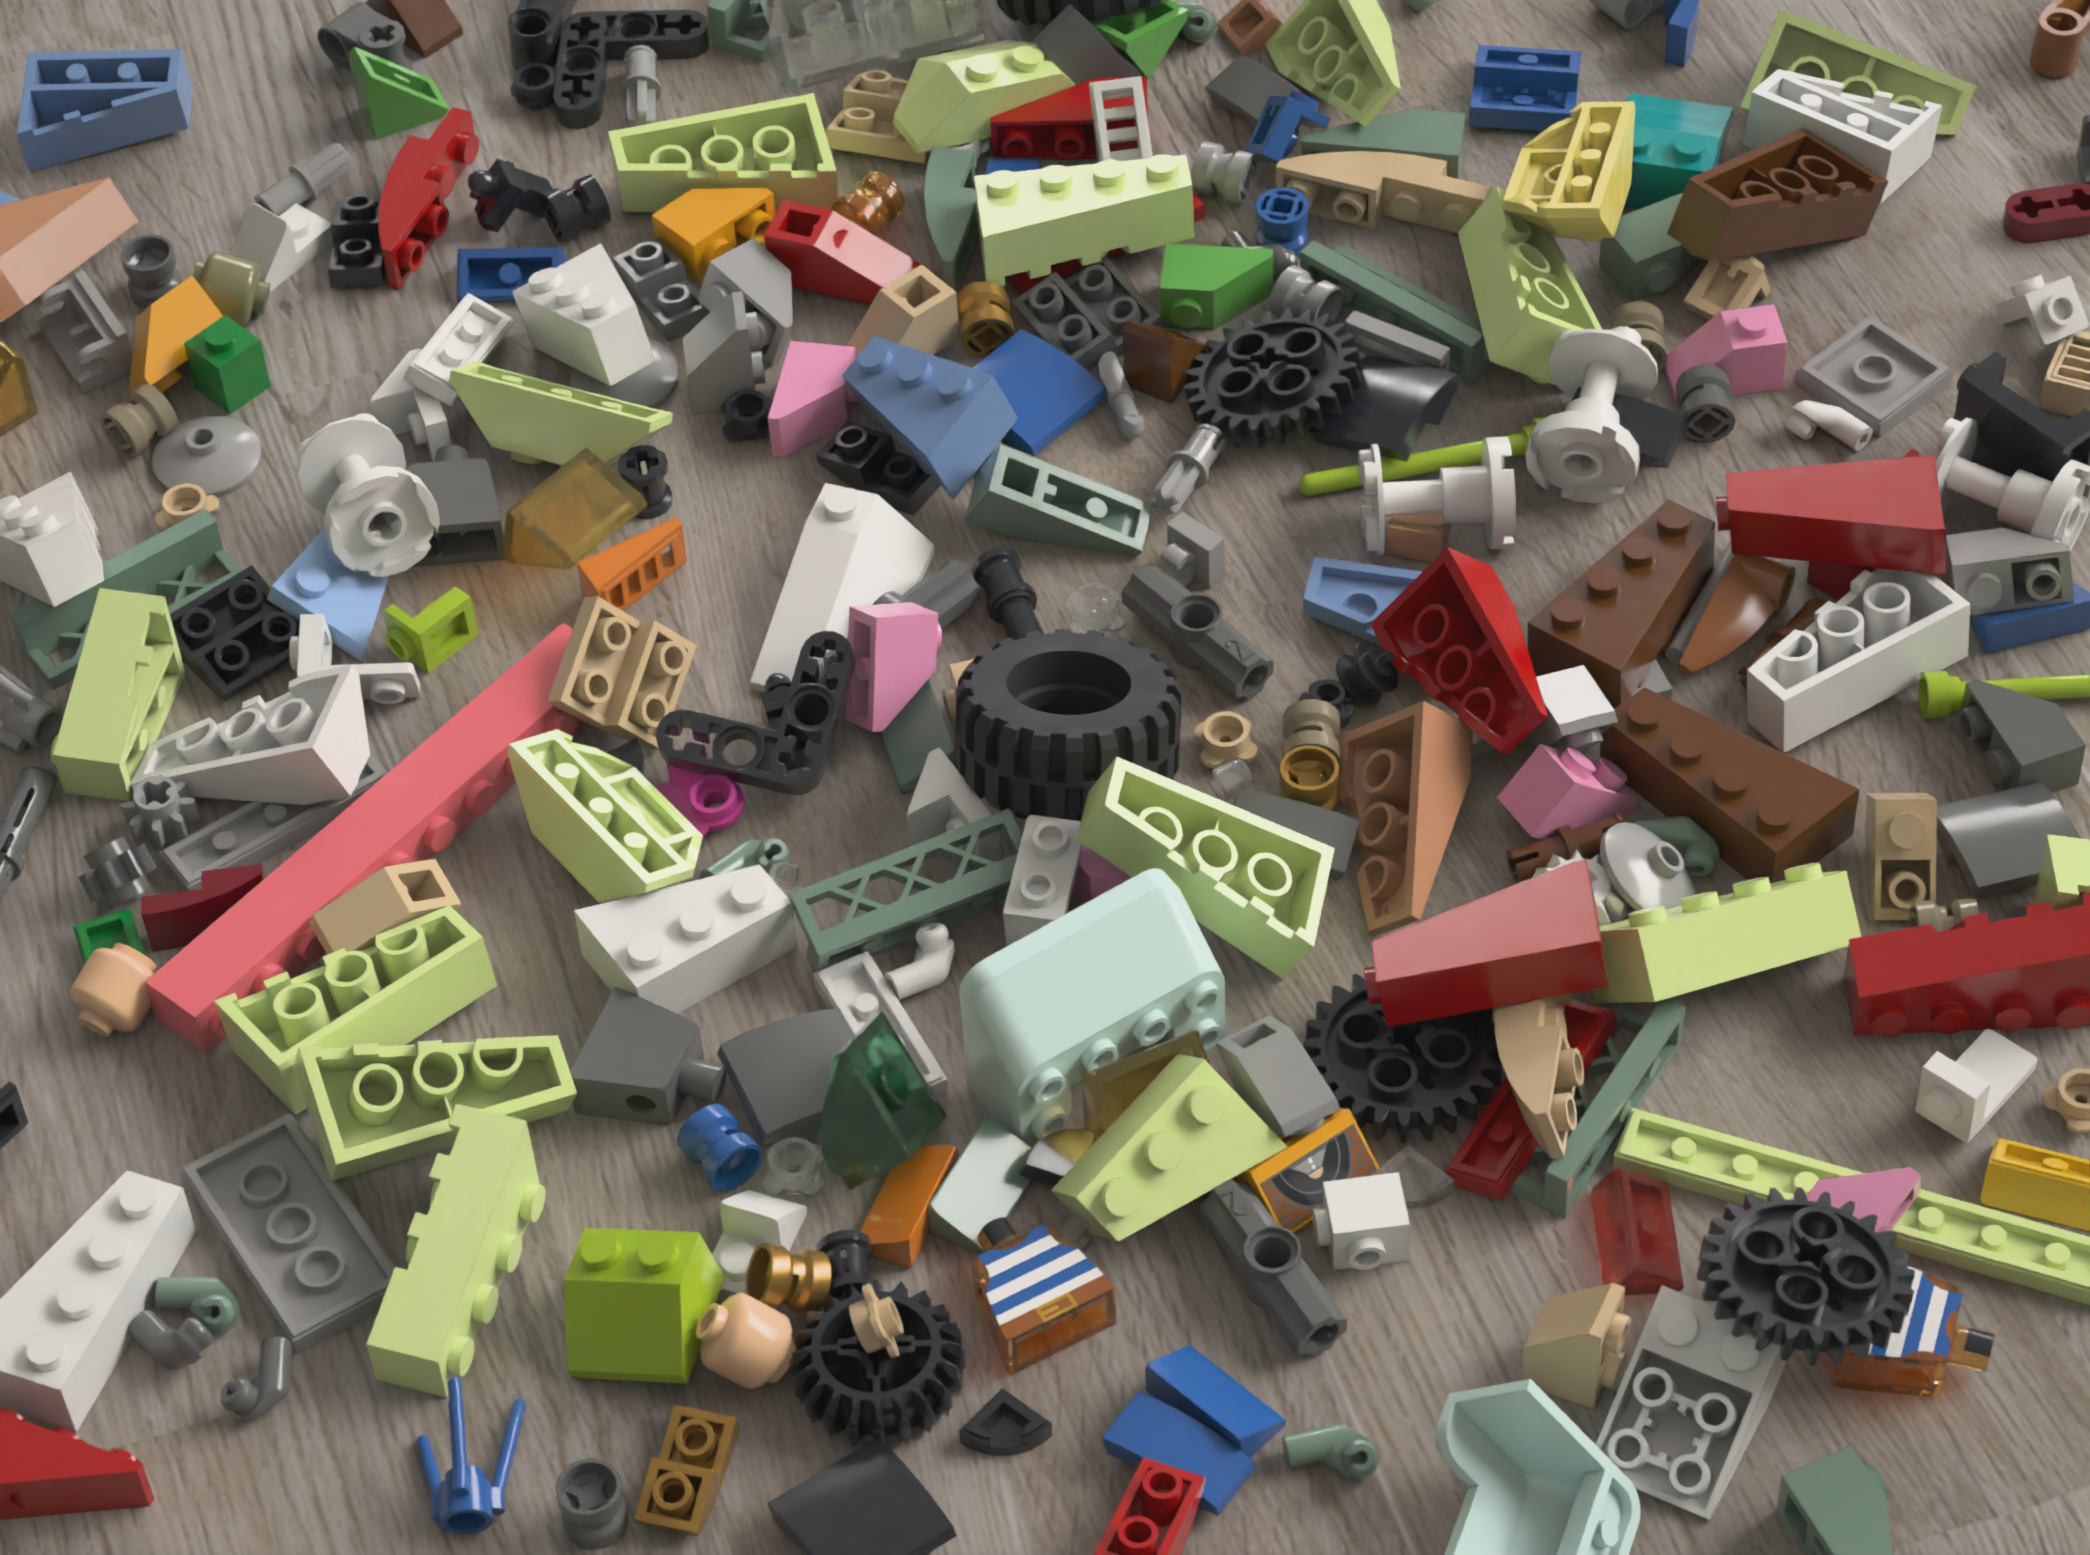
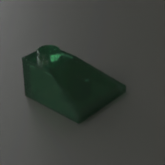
(875, 1105)

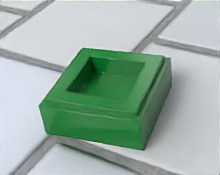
(107, 931)

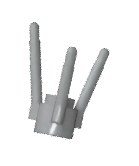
(26, 715)

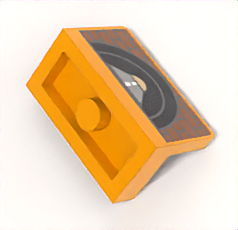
(1293, 1179)

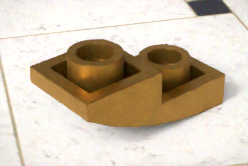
(688, 1472)

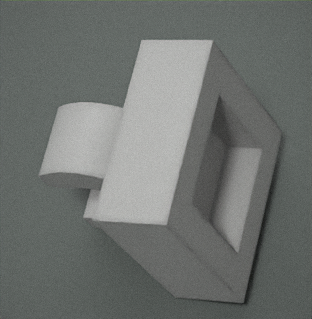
(1193, 552)

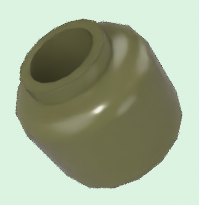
(233, 285)

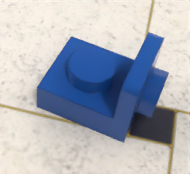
(1276, 128)

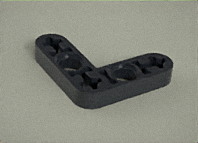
(608, 42)
(772, 746)

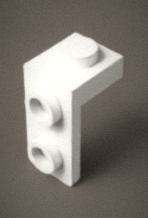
(380, 682)
(1041, 875)
(1972, 1089)

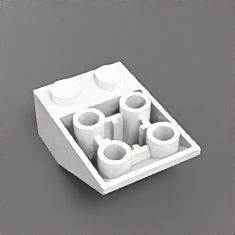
(1688, 1403)

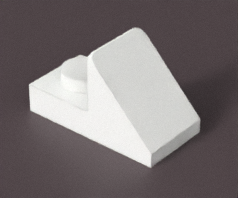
(281, 242)
(410, 409)
(946, 803)
(746, 1223)

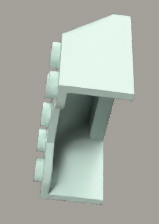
(1085, 997)
(1531, 1478)

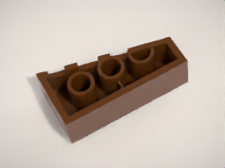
(1776, 200)
(1627, 603)
(1745, 794)

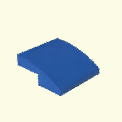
(1523, 87)
(1043, 389)

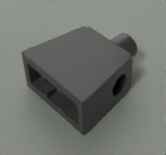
(466, 507)
(642, 1063)

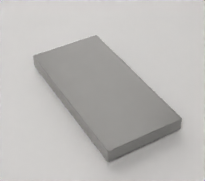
(291, 1231)

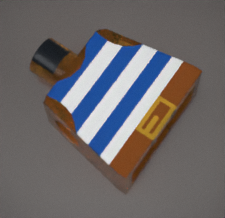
(1038, 1293)
(1920, 1353)

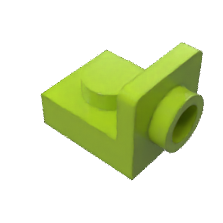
(434, 632)

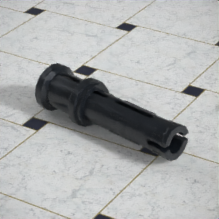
(1009, 597)

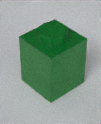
(227, 364)

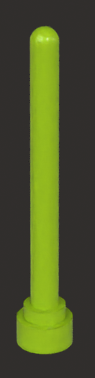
(1417, 464)
(1944, 693)

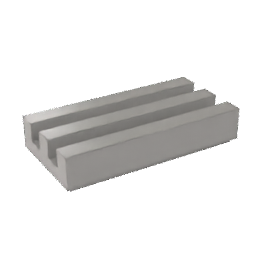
(1393, 343)

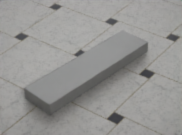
(256, 833)

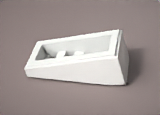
(1119, 89)

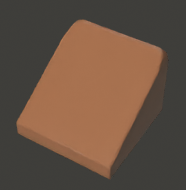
(1249, 26)
(1416, 536)

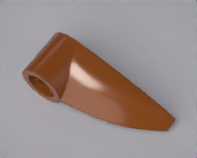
(2060, 37)
(1739, 606)

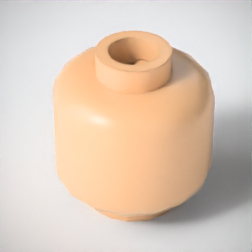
(113, 990)
(745, 1341)

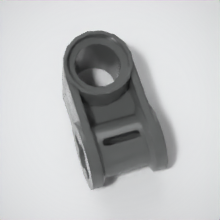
(366, 30)

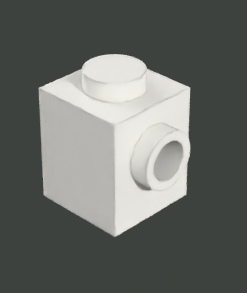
(1363, 1221)

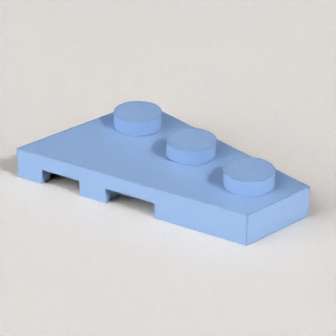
(323, 585)

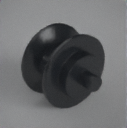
(1367, 673)

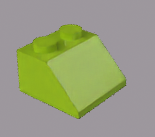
(637, 1304)

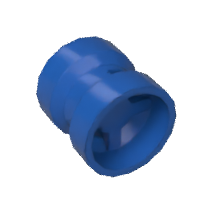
(1282, 216)
(715, 1143)

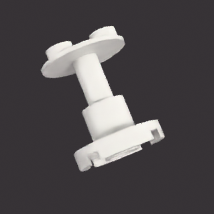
(1585, 444)
(1459, 494)
(2024, 501)
(372, 506)

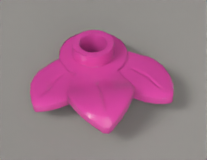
(695, 793)

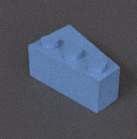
(100, 102)
(932, 408)

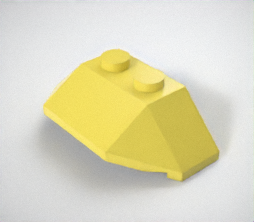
(1576, 173)

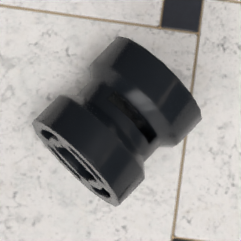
(575, 208)

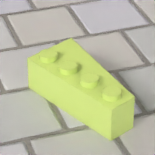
(1727, 936)

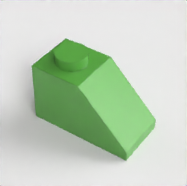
(1212, 284)

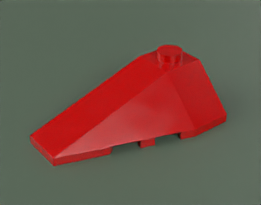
(1466, 648)

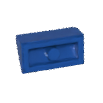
(499, 271)
(2029, 625)
(1213, 1398)

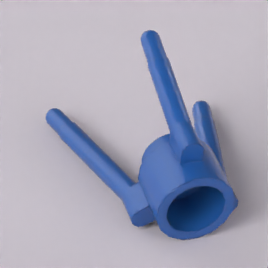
(466, 1498)

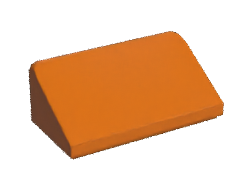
(900, 1212)

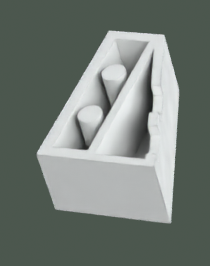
(1872, 131)
(585, 317)
(49, 542)
(688, 937)

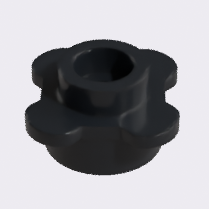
(746, 415)

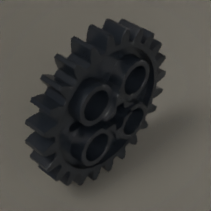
(1274, 377)
(1360, 1063)
(1805, 1276)

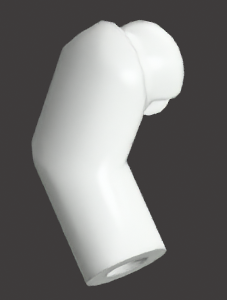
(930, 962)

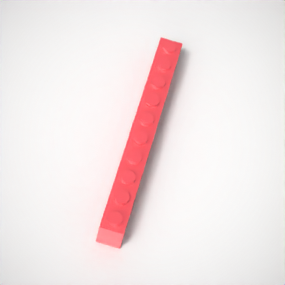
(393, 823)

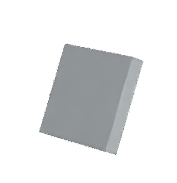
(1874, 375)

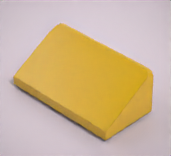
(2038, 1184)

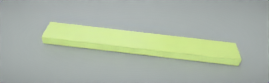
(1930, 1228)

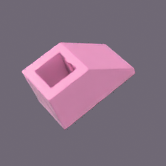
(1565, 789)

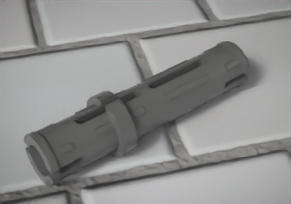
(32, 792)

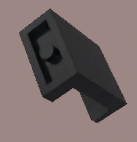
(2013, 430)

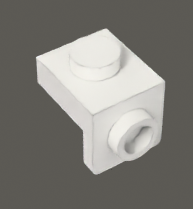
(2050, 307)

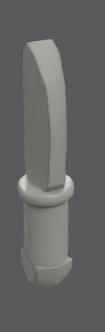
(1120, 396)

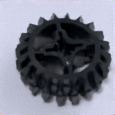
(838, 1375)

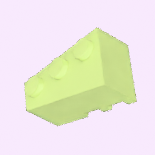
(118, 694)
(1166, 1151)

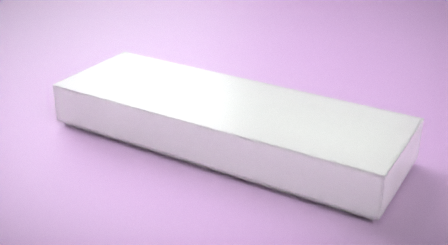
(465, 337)
(863, 992)

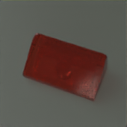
(1636, 1233)

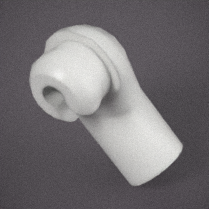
(1830, 419)

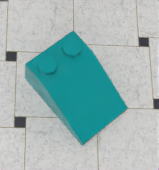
(1672, 145)

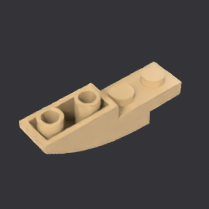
(1371, 184)
(1541, 1067)

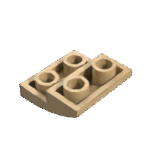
(868, 116)
(621, 672)

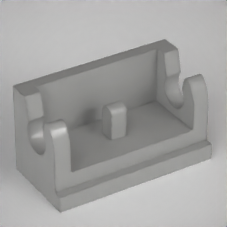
(85, 334)

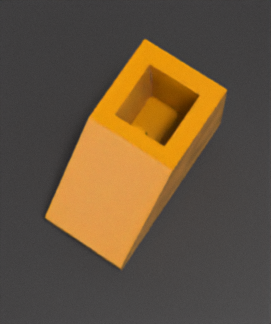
(712, 223)
(164, 330)

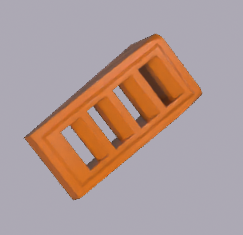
(633, 566)

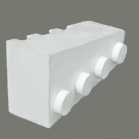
(1856, 654)
(74, 1306)

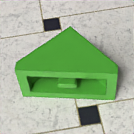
(1144, 35)
(392, 95)

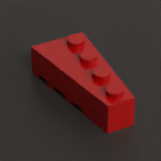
(1975, 975)

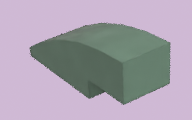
(951, 213)

